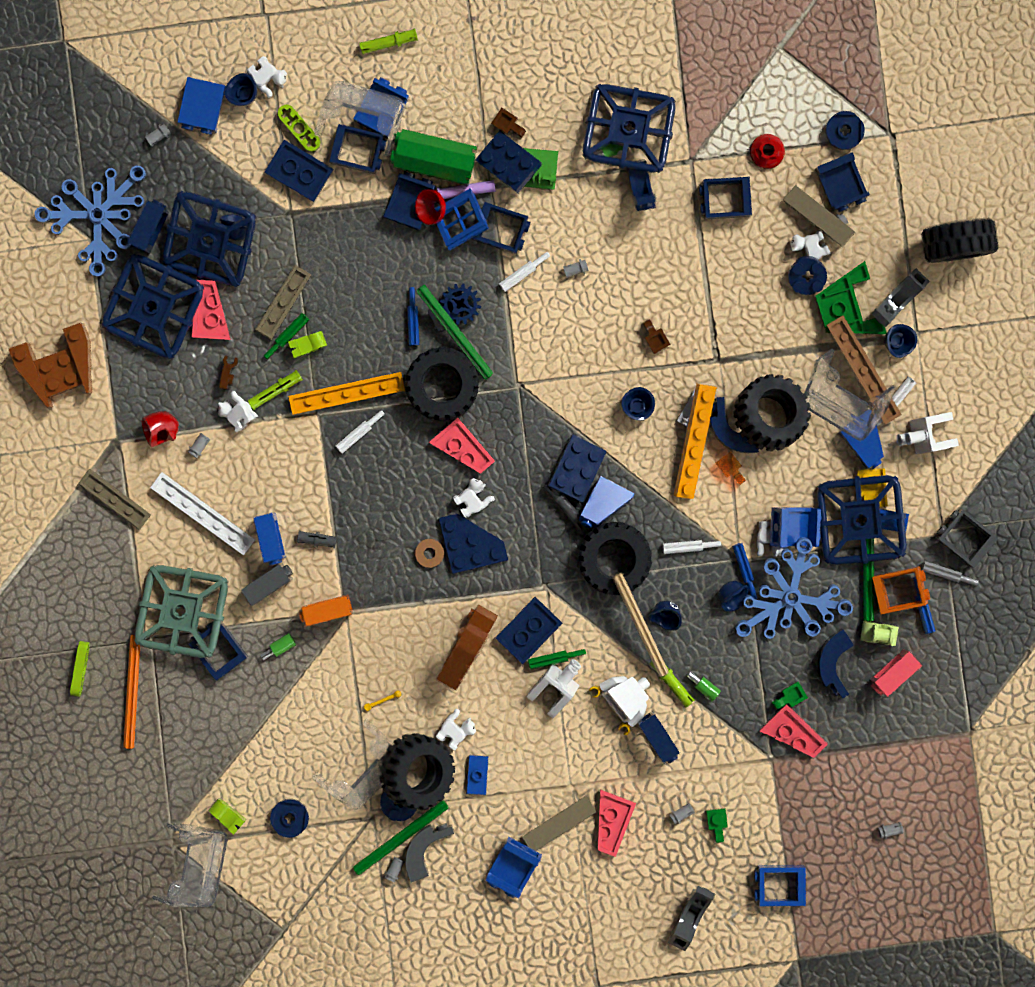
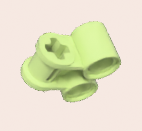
(879, 633)

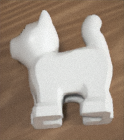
(265, 74)
(810, 244)
(239, 414)
(469, 497)
(763, 537)
(452, 730)

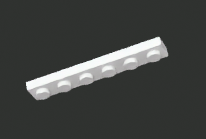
(202, 513)

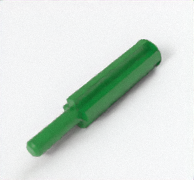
(288, 334)
(554, 658)

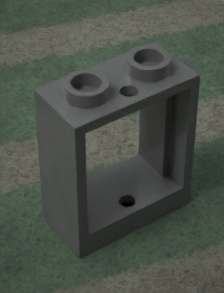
(982, 549)
(267, 583)

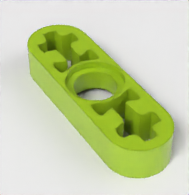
(304, 142)
(80, 669)

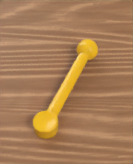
(368, 706)

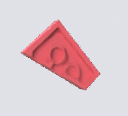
(209, 318)
(463, 446)
(793, 730)
(613, 821)

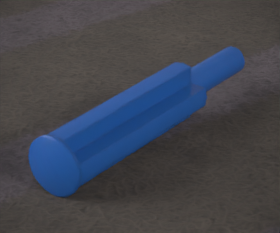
(413, 325)
(744, 567)
(924, 612)

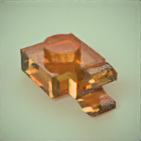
(729, 466)

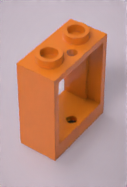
(881, 592)
(326, 610)

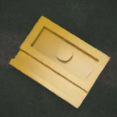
(871, 491)

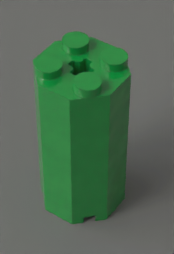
(433, 156)

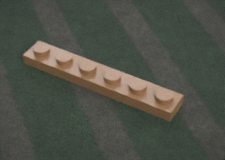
(861, 364)

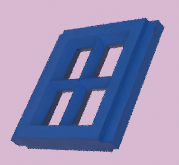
(466, 234)

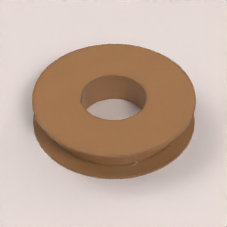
(429, 543)

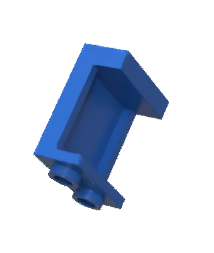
(382, 85)
(201, 105)
(793, 523)
(513, 867)

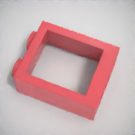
(895, 673)

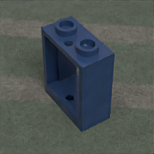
(338, 144)
(745, 195)
(487, 207)
(149, 226)
(231, 664)
(658, 738)

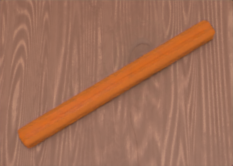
(131, 695)

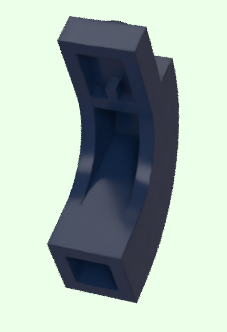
(641, 188)
(725, 434)
(827, 660)

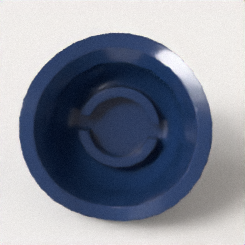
(241, 90)
(237, 234)
(900, 340)
(638, 403)
(732, 595)
(666, 615)

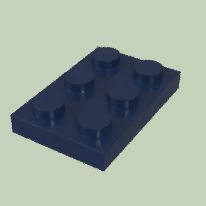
(508, 162)
(299, 170)
(577, 468)
(529, 630)

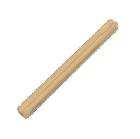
(640, 624)

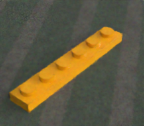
(346, 393)
(695, 441)

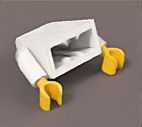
(626, 698)

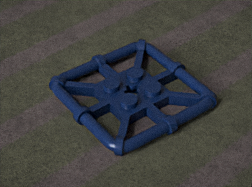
(635, 138)
(218, 232)
(163, 300)
(869, 509)

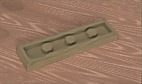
(819, 216)
(283, 302)
(114, 499)
(559, 824)

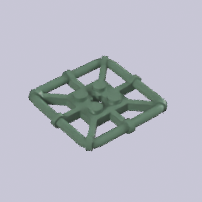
(192, 605)

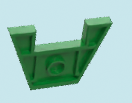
(841, 300)

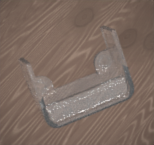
(366, 100)
(841, 406)
(368, 783)
(201, 867)

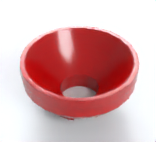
(762, 160)
(425, 207)

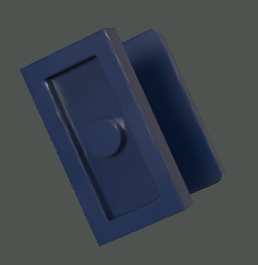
(842, 182)
(402, 202)

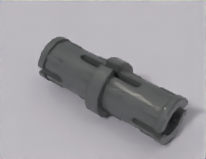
(316, 539)

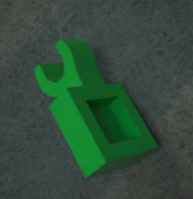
(792, 695)
(717, 820)

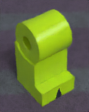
(307, 344)
(227, 815)

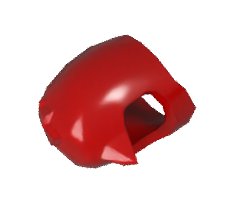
(159, 427)

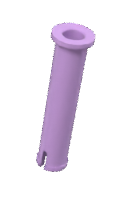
(477, 188)

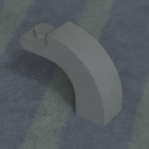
(900, 297)
(415, 861)
(690, 917)

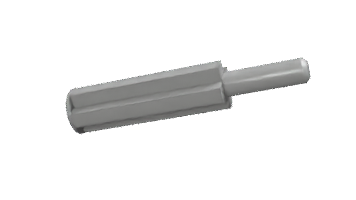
(947, 573)

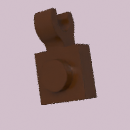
(506, 121)
(656, 339)
(227, 377)

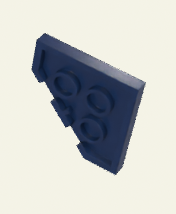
(469, 544)

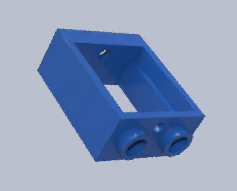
(269, 538)
(800, 885)

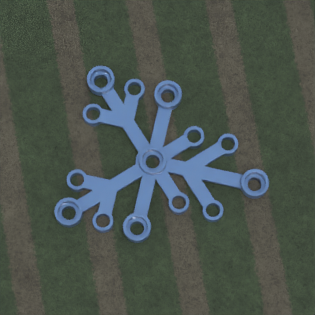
(113, 198)
(771, 609)

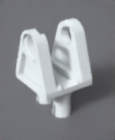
(922, 435)
(561, 680)

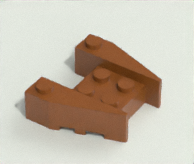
(59, 370)
(467, 646)

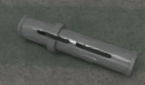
(566, 506)

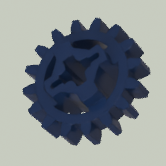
(455, 312)

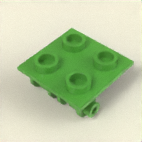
(546, 174)

